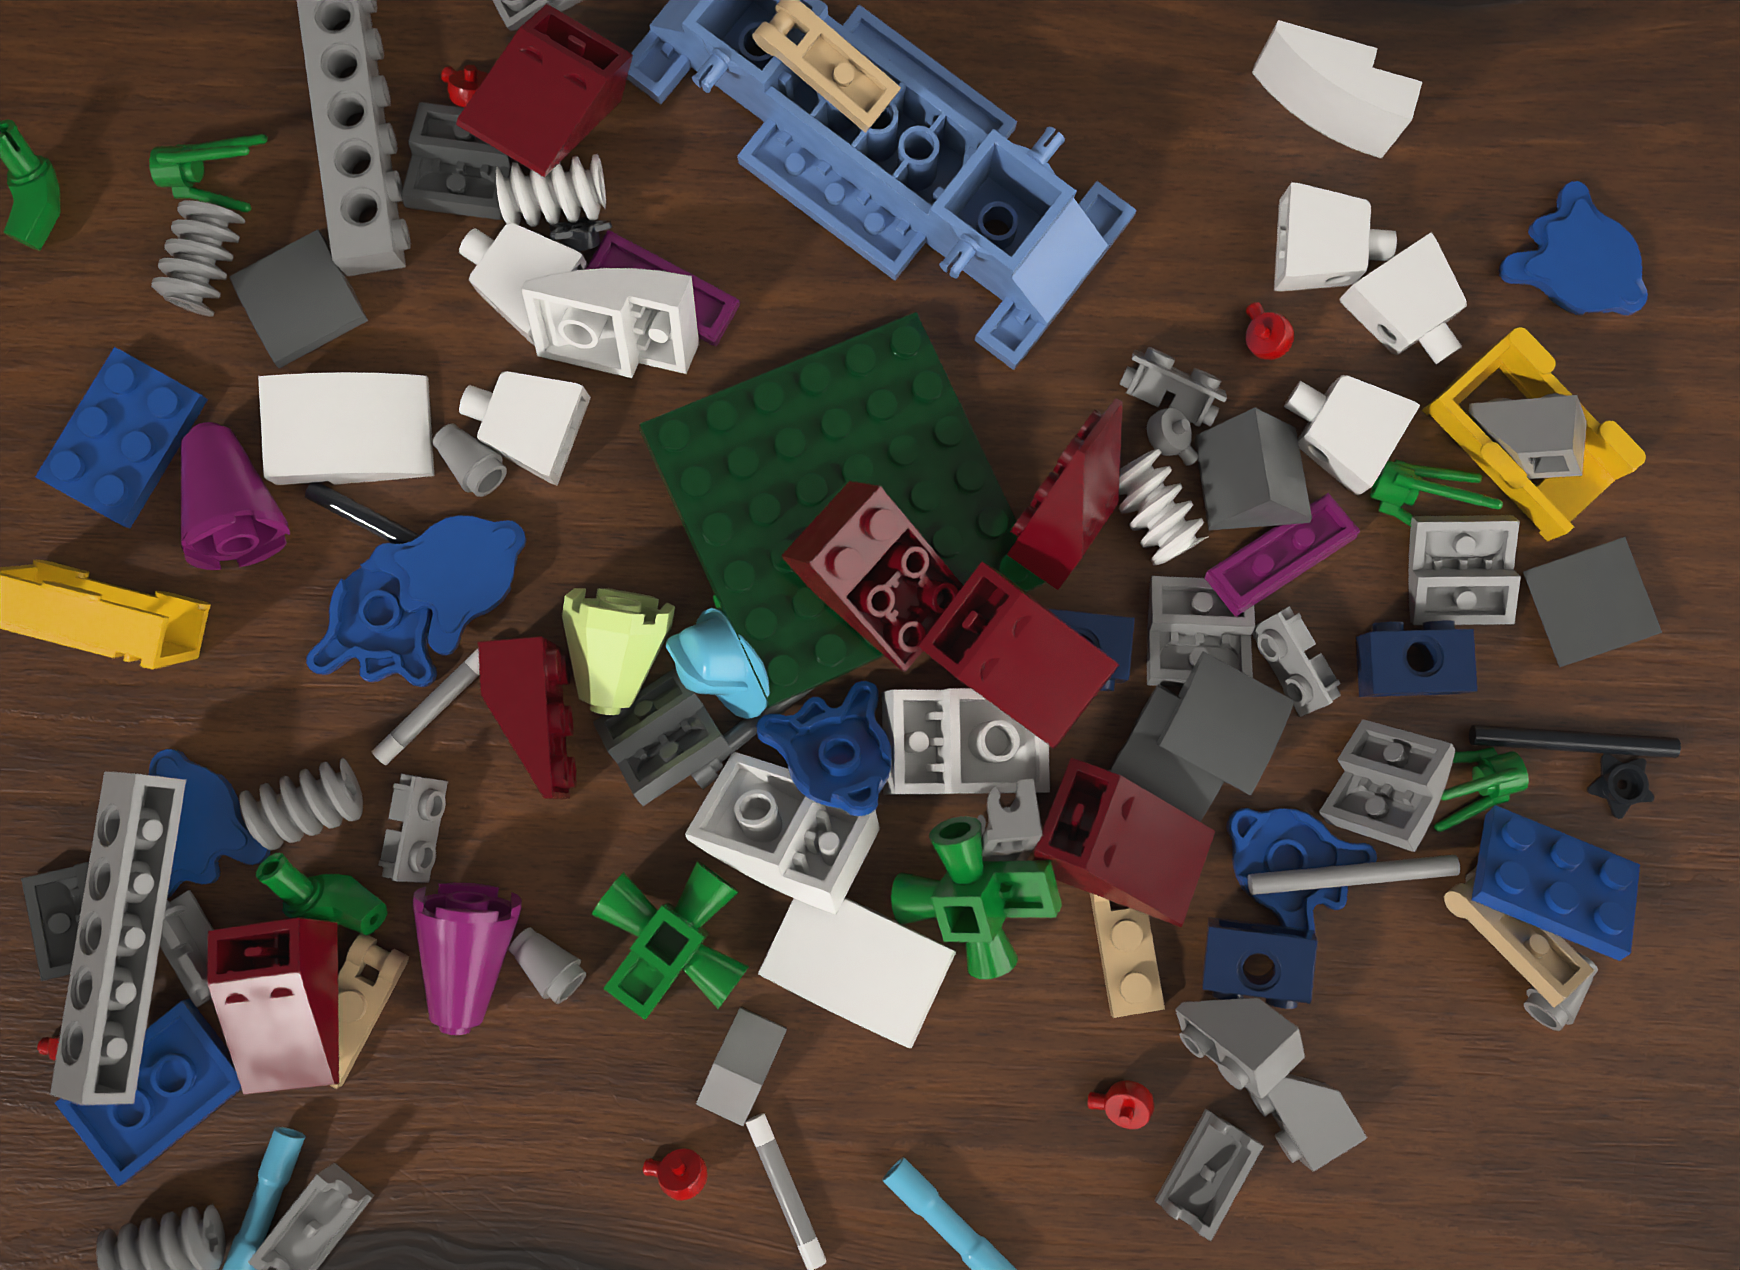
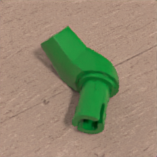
(32, 187)
(322, 896)

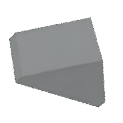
(741, 1066)

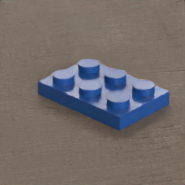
(121, 438)
(1557, 883)
(179, 1084)

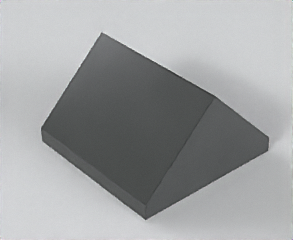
(1252, 473)

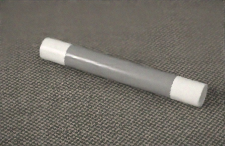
(428, 710)
(786, 1192)

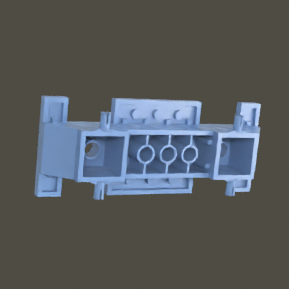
(918, 176)

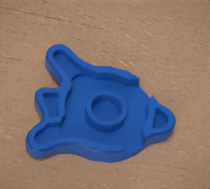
(1581, 258)
(456, 571)
(375, 629)
(834, 753)
(208, 822)
(1291, 841)

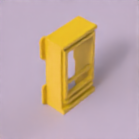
(1555, 500)
(99, 617)

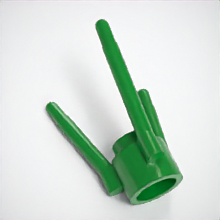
(183, 166)
(1401, 483)
(1494, 776)

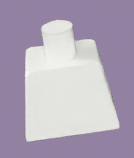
(1326, 239)
(511, 261)
(1410, 300)
(529, 420)
(1351, 428)

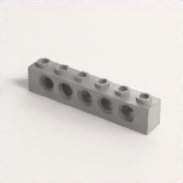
(327, 53)
(118, 939)

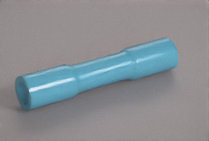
(272, 1178)
(926, 1202)

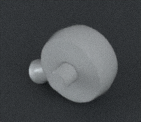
(1171, 434)

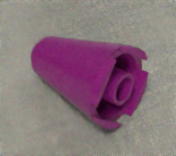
(225, 502)
(462, 950)

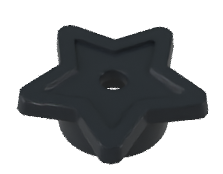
(579, 234)
(1635, 779)

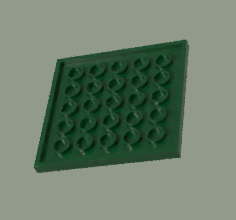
(777, 449)

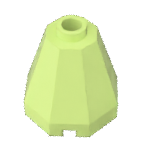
(613, 644)

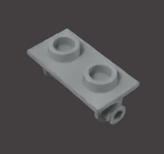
(1192, 392)
(1305, 681)
(412, 852)
(186, 944)

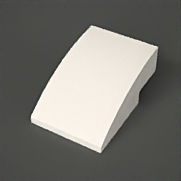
(1336, 88)
(614, 319)
(345, 427)
(958, 745)
(779, 835)
(859, 967)

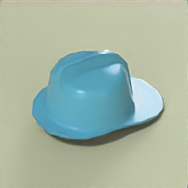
(714, 663)

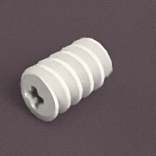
(550, 194)
(1157, 508)

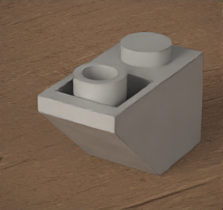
(1537, 433)
(1245, 1040)
(1312, 1120)

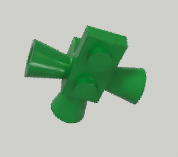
(976, 896)
(669, 941)

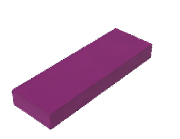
(712, 306)
(1281, 556)

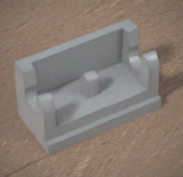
(1014, 829)
(1208, 1174)
(314, 1222)

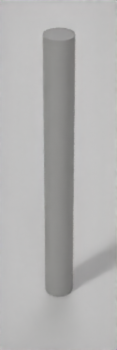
(1353, 874)

